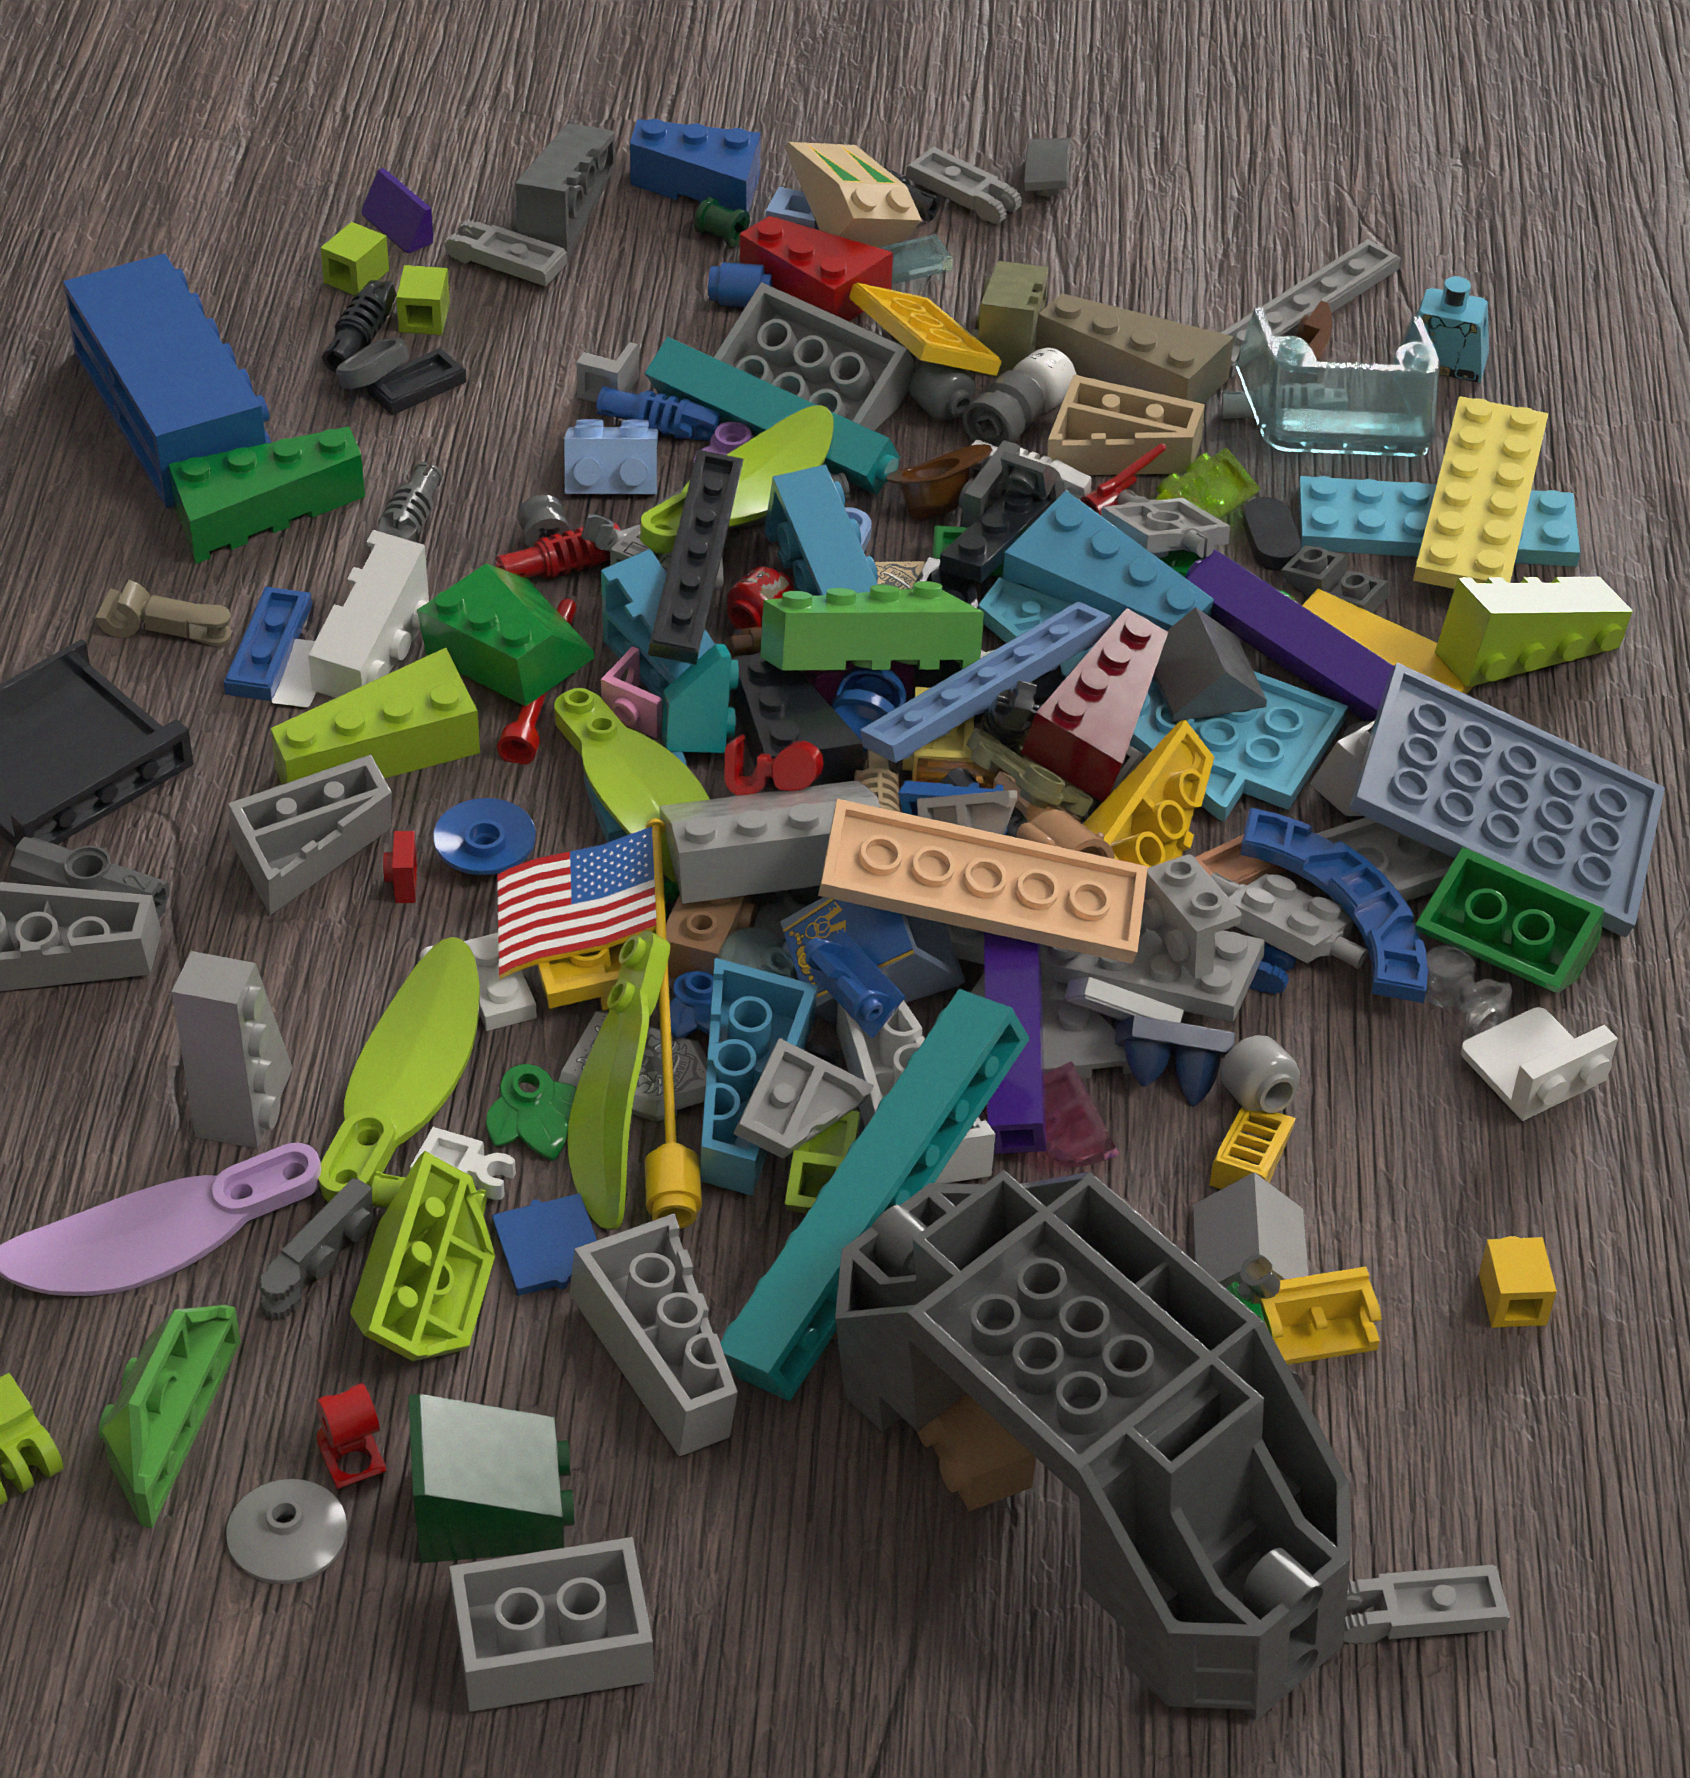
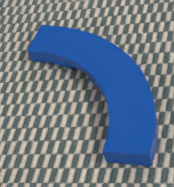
(1358, 887)

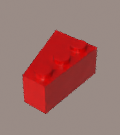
(815, 264)

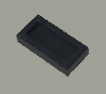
(417, 381)

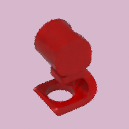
(791, 769)
(348, 1427)

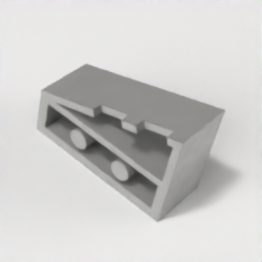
(308, 827)

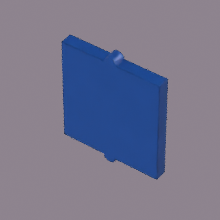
(542, 1240)

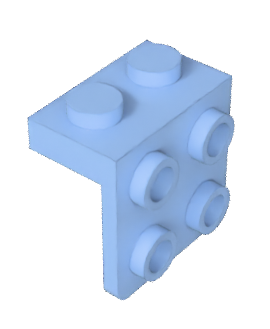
(611, 458)

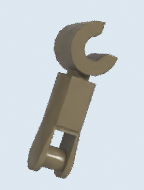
(124, 612)

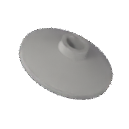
(288, 1550)

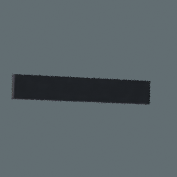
(696, 558)

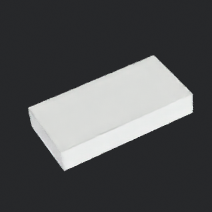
(1117, 1001)

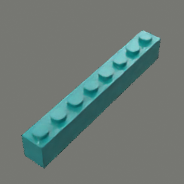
(892, 1160)

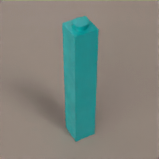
(743, 398)

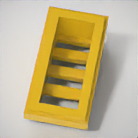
(1228, 1169)

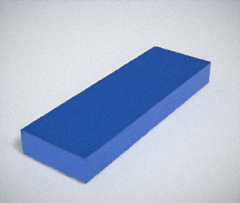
(267, 643)

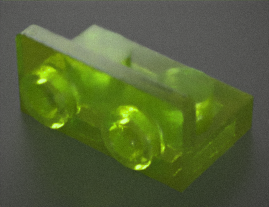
(1212, 483)

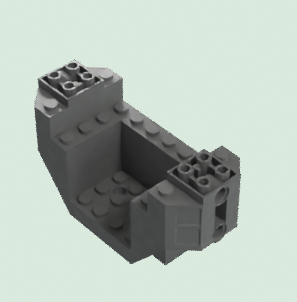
(1144, 1391)

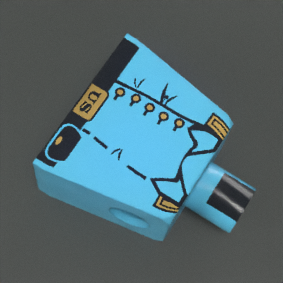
(1457, 328)

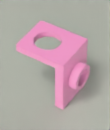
(628, 702)

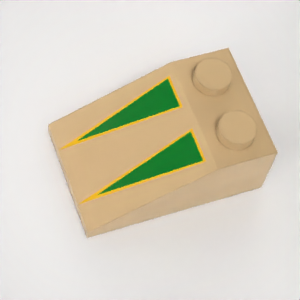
(853, 193)

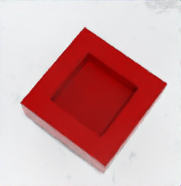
(401, 867)

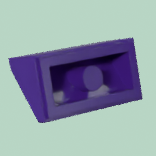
(398, 213)

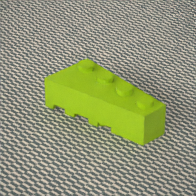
(401, 720)

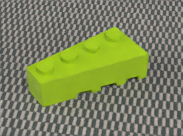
(1528, 625)

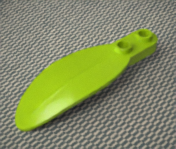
(786, 447)
(623, 766)
(406, 1065)
(609, 1081)

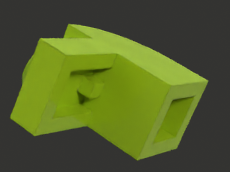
(818, 1161)

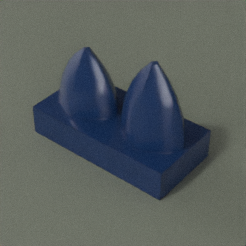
(1196, 1048)

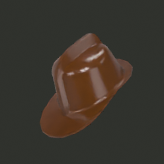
(937, 484)

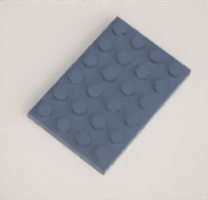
(1509, 791)

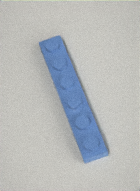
(977, 685)

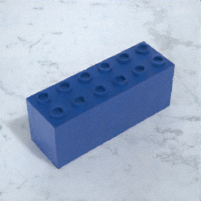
(161, 367)

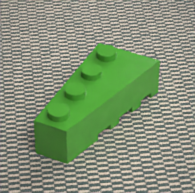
(870, 628)

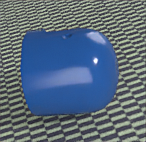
(867, 696)

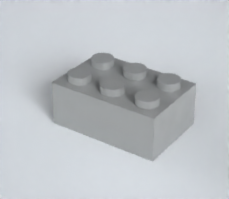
(552, 1624)

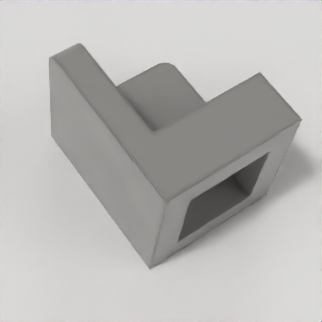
(597, 371)

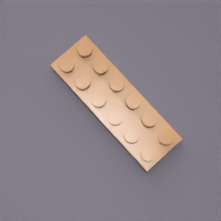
(984, 881)

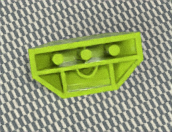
(426, 1265)

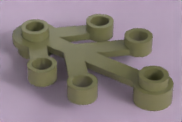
(1037, 783)

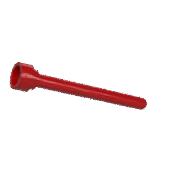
(520, 738)

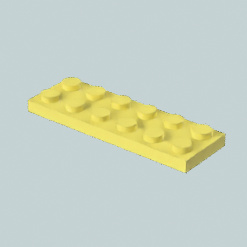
(1481, 493)

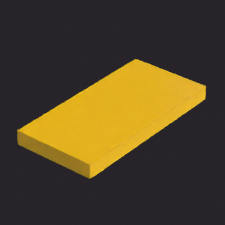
(925, 329)
(1384, 638)

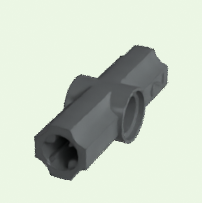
(82, 868)

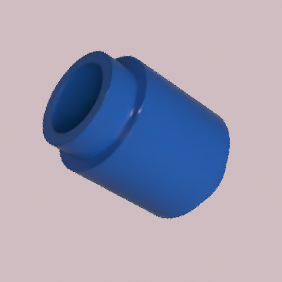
(736, 283)

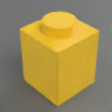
(1517, 1282)

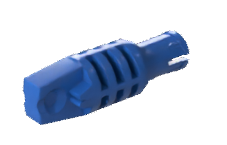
(668, 415)

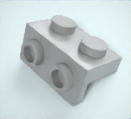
(1187, 912)

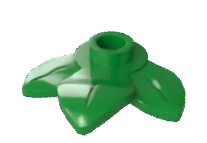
(535, 1117)

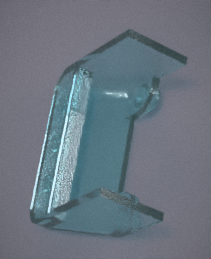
(1340, 404)

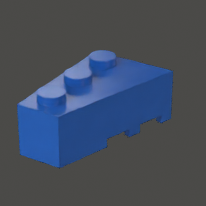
(696, 162)

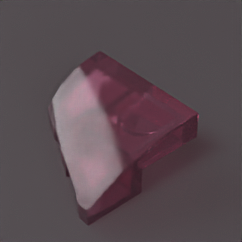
(1073, 1124)

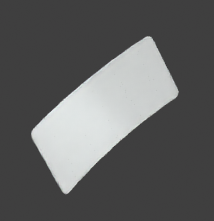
(295, 684)

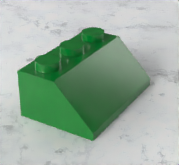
(1513, 921)

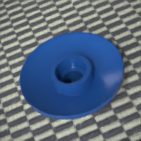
(484, 836)

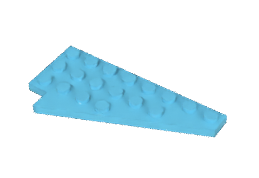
(1254, 750)

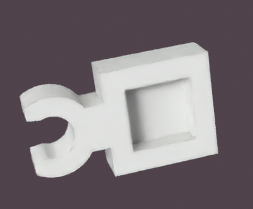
(469, 1157)

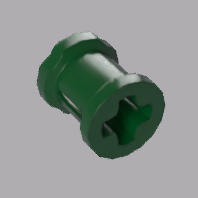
(721, 221)

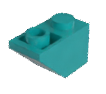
(697, 704)

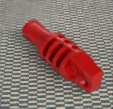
(554, 556)

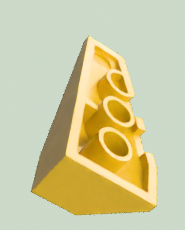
(1154, 805)

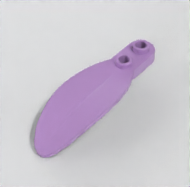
(157, 1227)

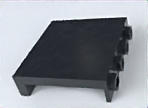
(76, 749)

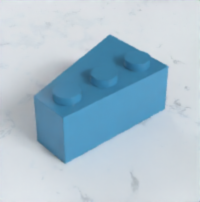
(629, 613)

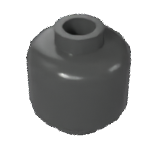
(942, 390)

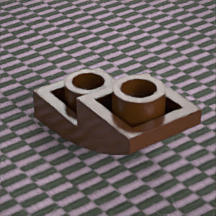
(1317, 330)

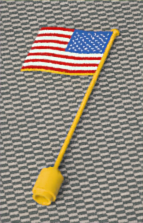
(585, 905)

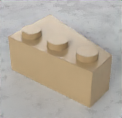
(1113, 425)

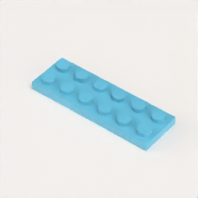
(1393, 516)

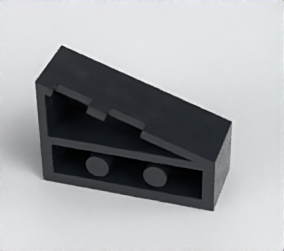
(786, 708)

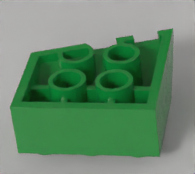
(503, 634)

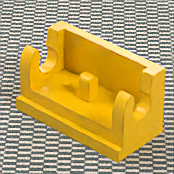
(1323, 1316)

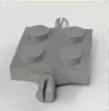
(1167, 524)
(1293, 919)

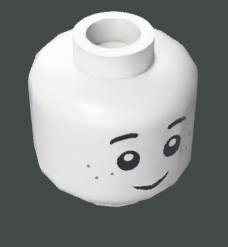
(1051, 372)

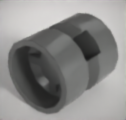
(1004, 409)

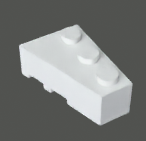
(376, 621)

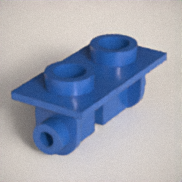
(853, 981)

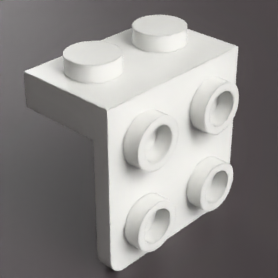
(1537, 1062)

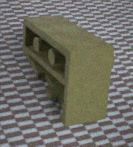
(1011, 311)

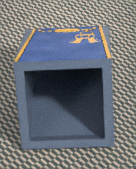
(904, 947)

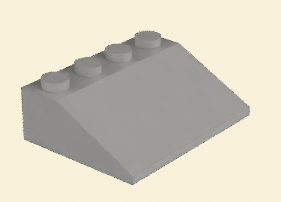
(819, 357)
(754, 840)

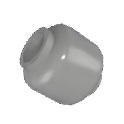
(1260, 1074)

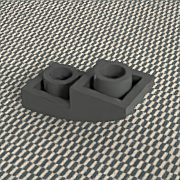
(1048, 165)
(1031, 477)
(1326, 570)

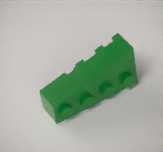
(264, 487)

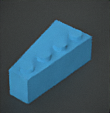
(1089, 560)

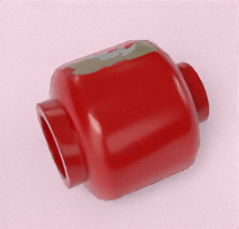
(748, 594)

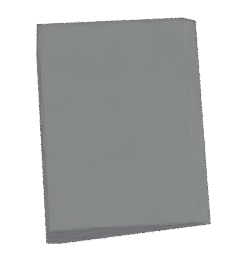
(1247, 1222)

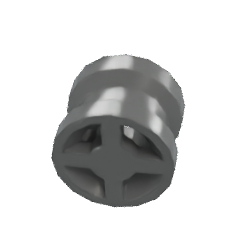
(541, 518)

